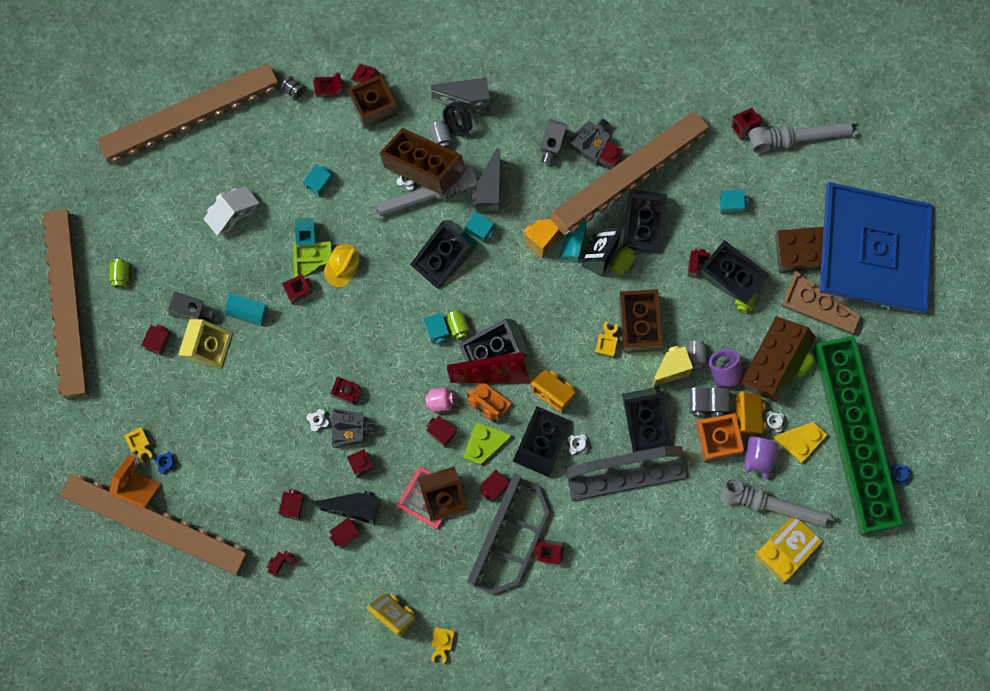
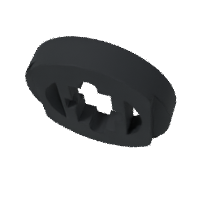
(452, 123)

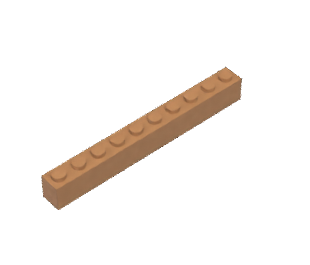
(188, 113)
(628, 173)
(65, 304)
(155, 525)

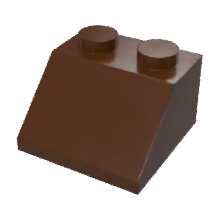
(373, 101)
(442, 493)

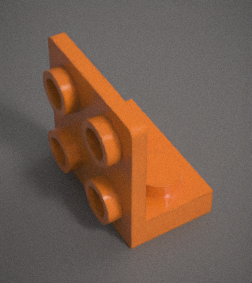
(488, 401)
(132, 486)

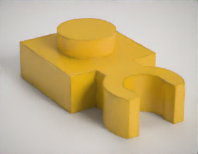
(607, 343)
(138, 442)
(442, 641)

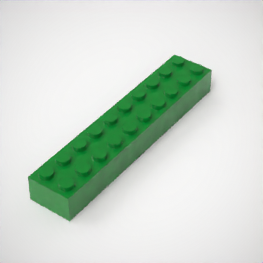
(857, 435)

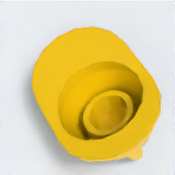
(341, 265)

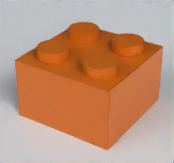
(719, 437)

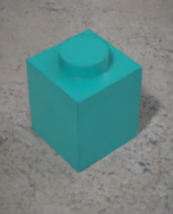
(318, 179)
(732, 201)
(480, 227)
(305, 231)
(436, 328)

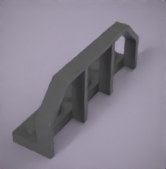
(627, 478)
(492, 537)

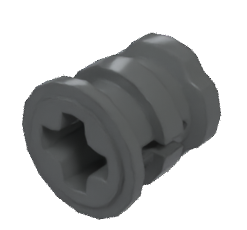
(293, 88)

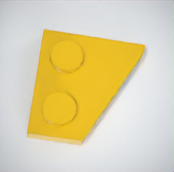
(801, 440)

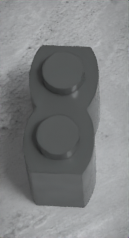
(709, 401)

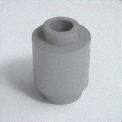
(440, 134)
(697, 353)

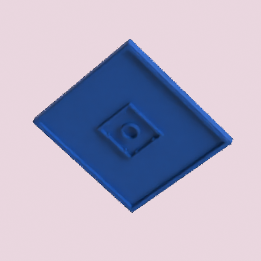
(876, 248)

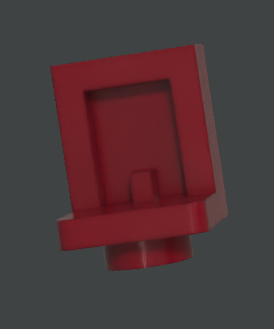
(364, 73)
(328, 86)
(276, 563)

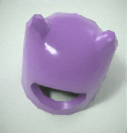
(729, 374)
(761, 455)

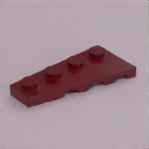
(497, 369)

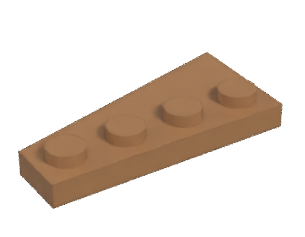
(807, 300)

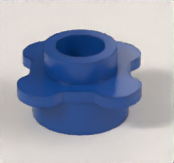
(160, 459)
(904, 470)

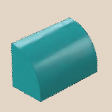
(573, 243)
(245, 309)

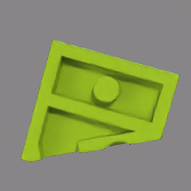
(310, 257)
(484, 443)

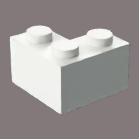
(230, 208)

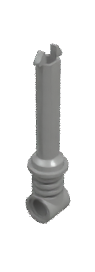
(764, 139)
(465, 183)
(734, 492)

